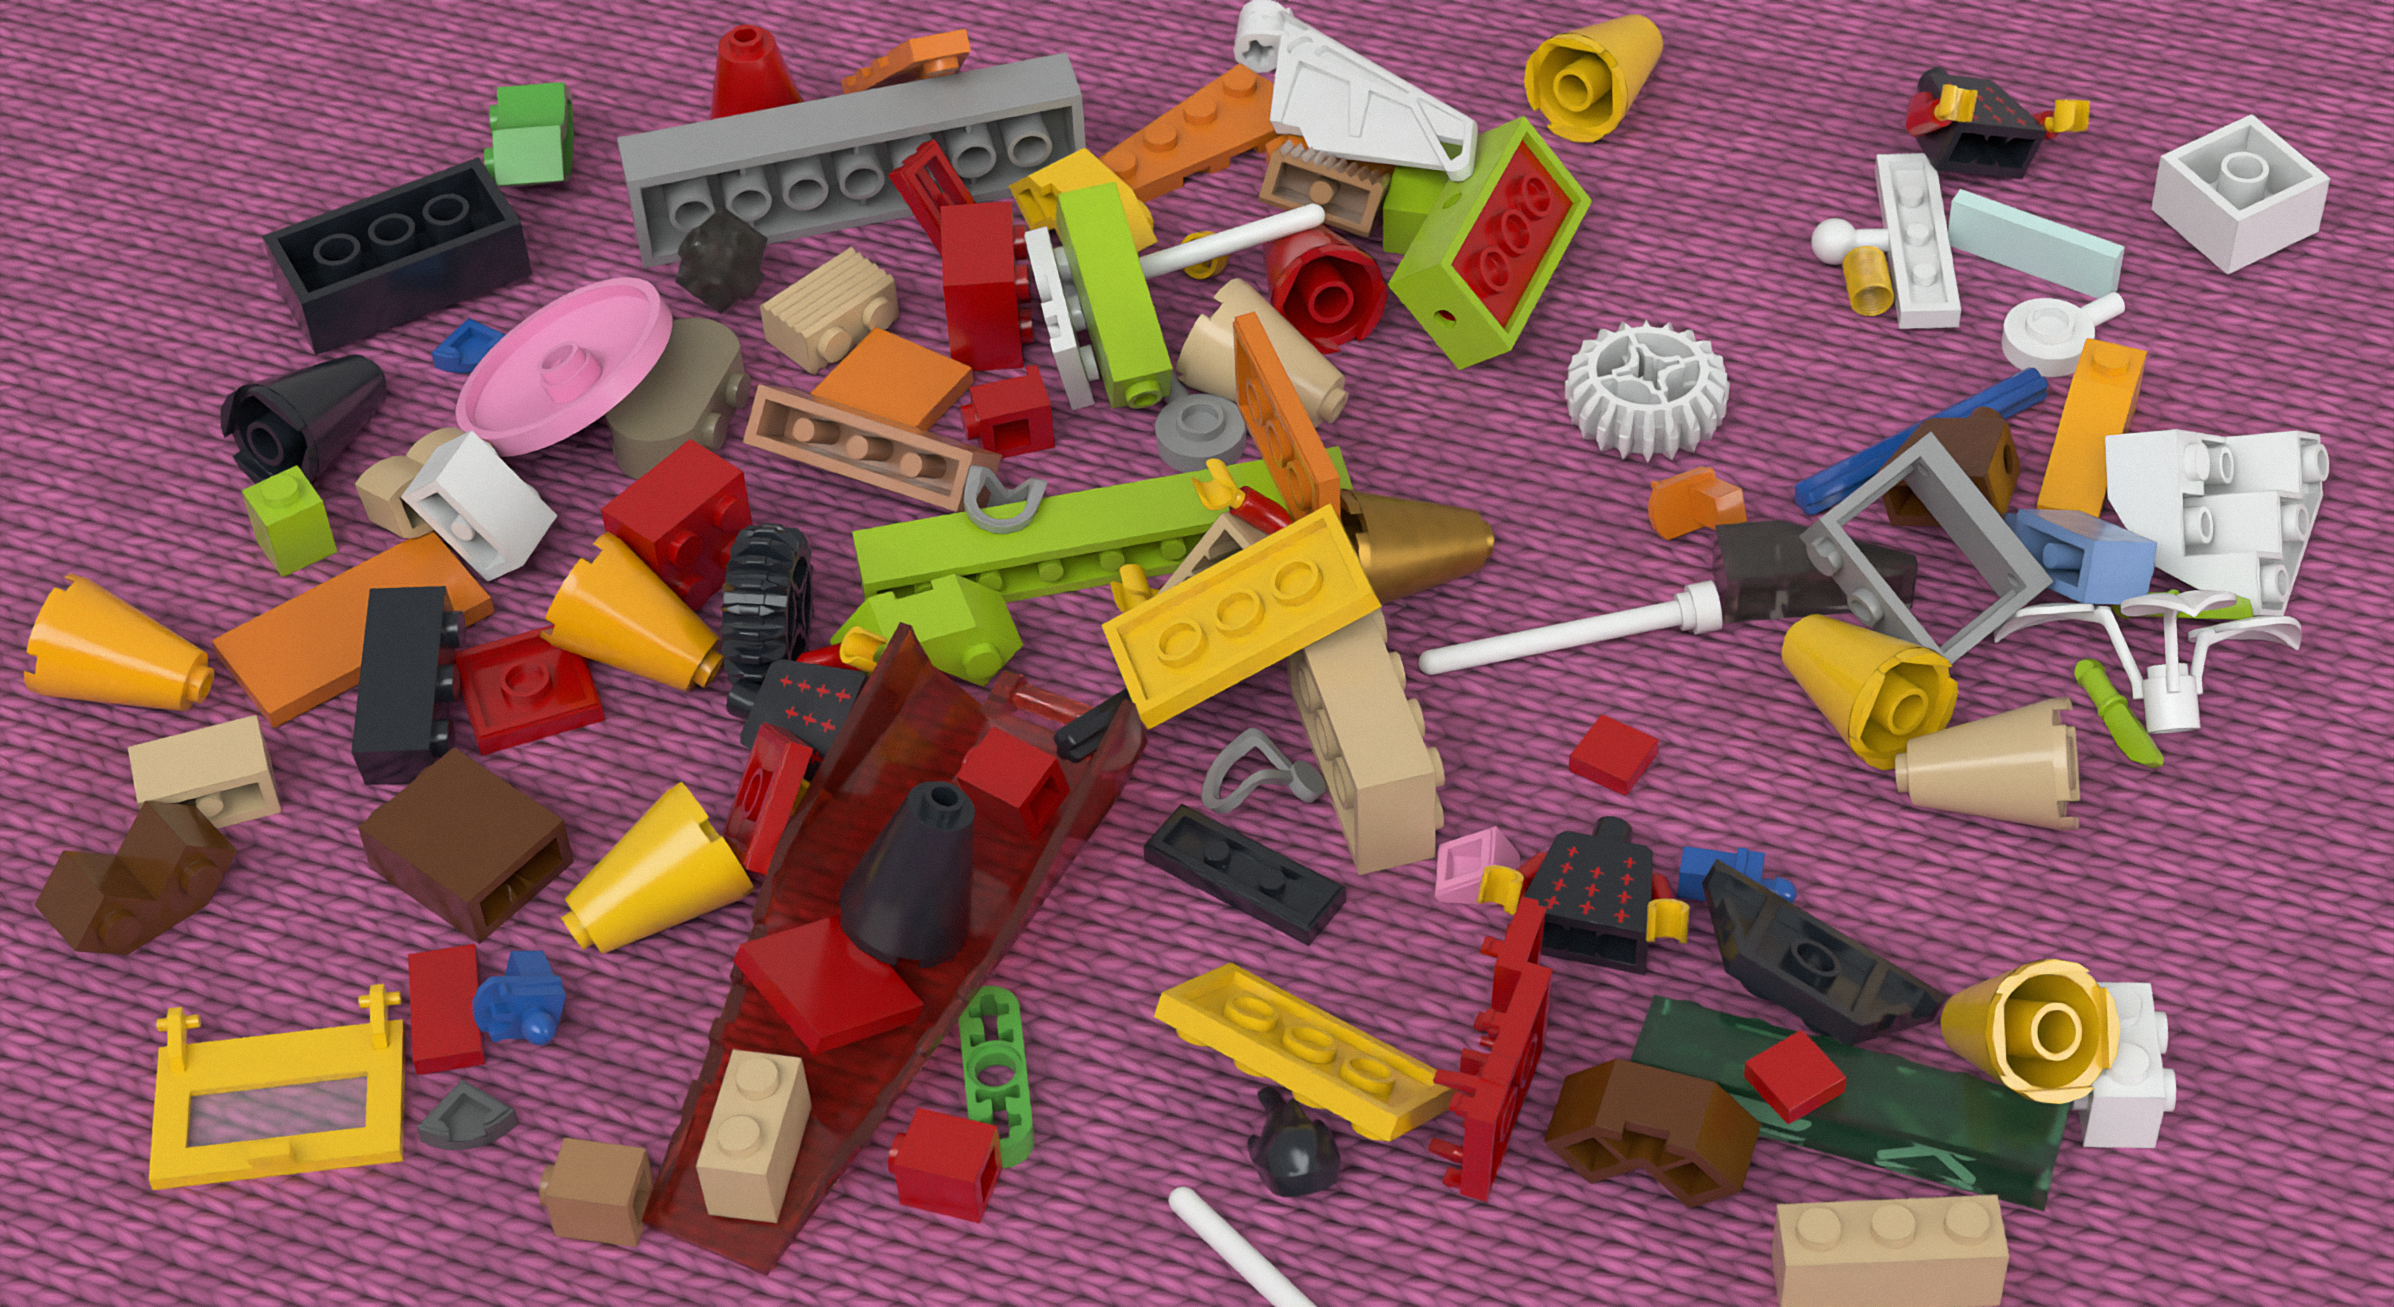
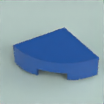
(465, 347)

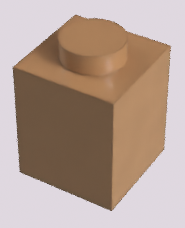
(597, 1191)

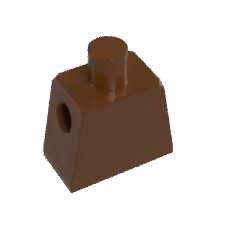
(1981, 449)

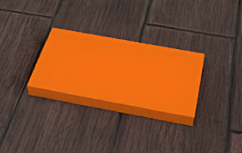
(1281, 423)
(316, 640)

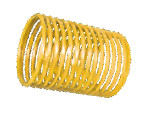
(1869, 280)

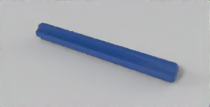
(1849, 474)

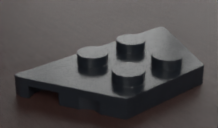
(1809, 965)

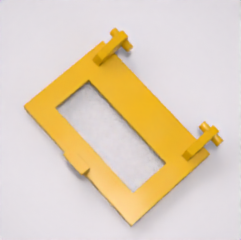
(278, 1100)

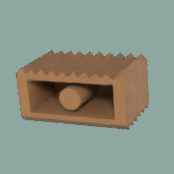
(1346, 193)

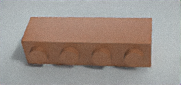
(866, 446)

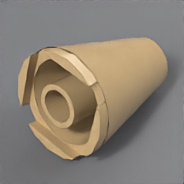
(1210, 363)
(1998, 767)

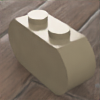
(682, 398)

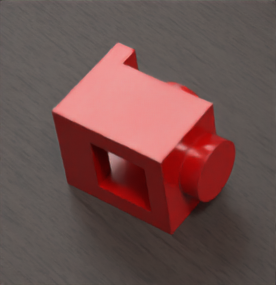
(1010, 415)

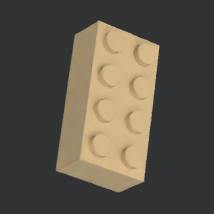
(1369, 744)

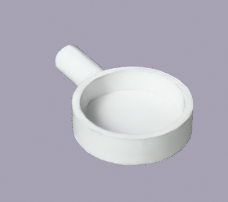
(2053, 332)

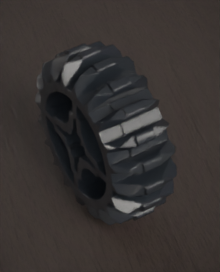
(766, 600)

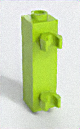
(1114, 296)

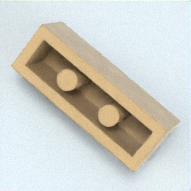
(1890, 1253)

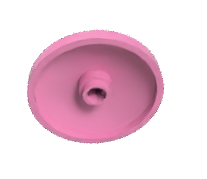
(565, 365)

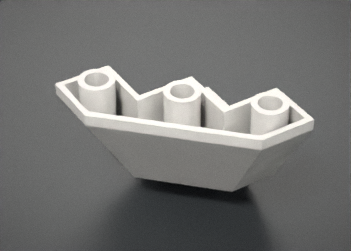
(2222, 507)

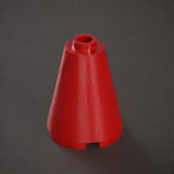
(750, 74)
(1324, 287)

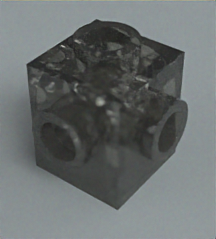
(721, 260)

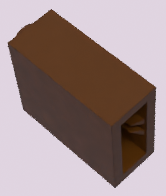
(466, 844)

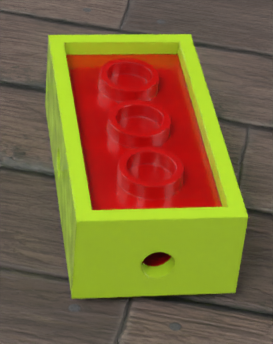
(1491, 245)

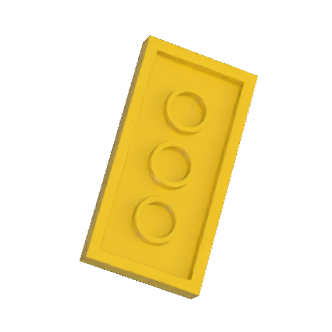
(1240, 616)
(1305, 1051)

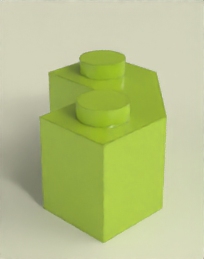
(956, 622)

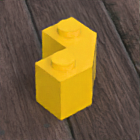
(1038, 194)

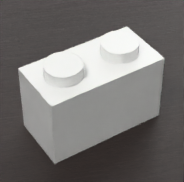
(479, 506)

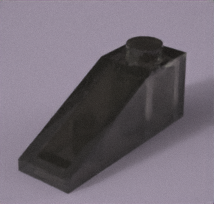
(1767, 573)

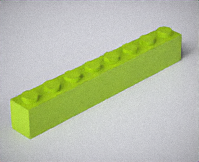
(1068, 546)

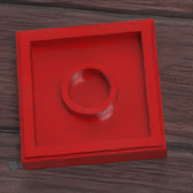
(525, 691)
(766, 796)
(827, 985)

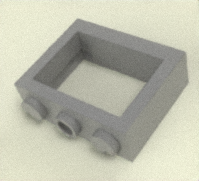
(1965, 518)

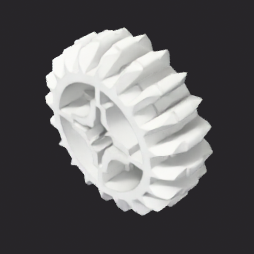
(1647, 390)

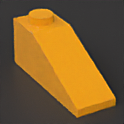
(2097, 405)

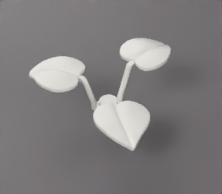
(2169, 690)

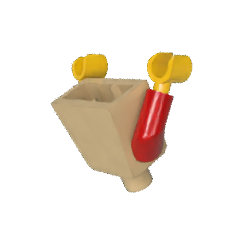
(1247, 522)

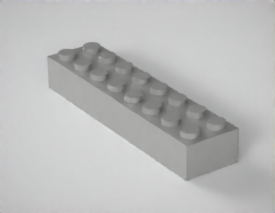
(830, 158)

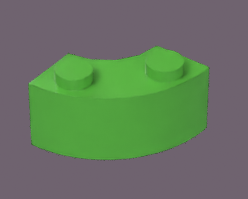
(531, 135)

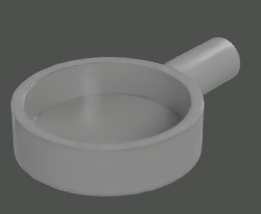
(1198, 429)

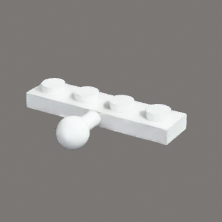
(1911, 235)

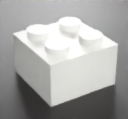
(2240, 193)

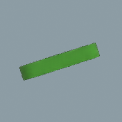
(1006, 1051)

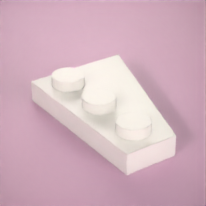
(1062, 318)

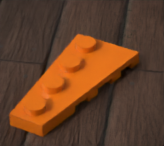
(913, 61)
(1197, 135)

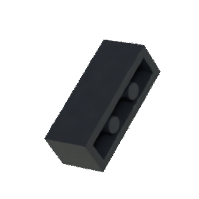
(406, 683)

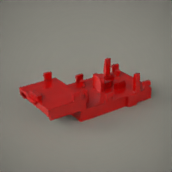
(1499, 1080)

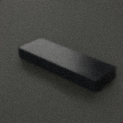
(1245, 874)

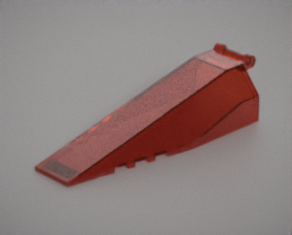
(900, 733)

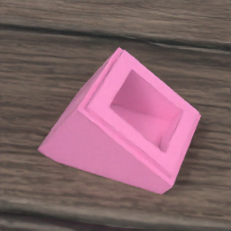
(1463, 862)

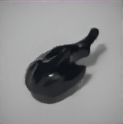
(1293, 1152)

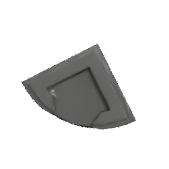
(467, 1120)

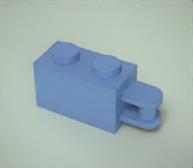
(2086, 555)

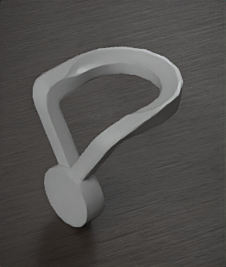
(1031, 488)
(1300, 776)

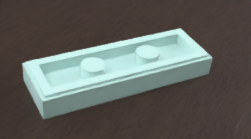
(2034, 245)

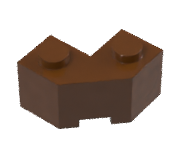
(152, 883)
(1654, 1119)

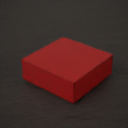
(1613, 754)
(1794, 1077)

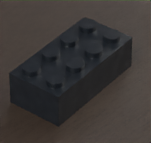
(397, 255)

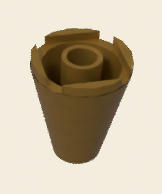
(1413, 542)

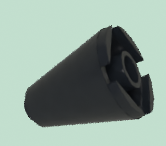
(302, 416)
(915, 880)

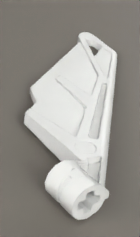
(1346, 100)

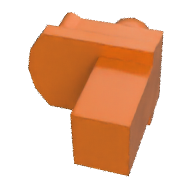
(1693, 502)

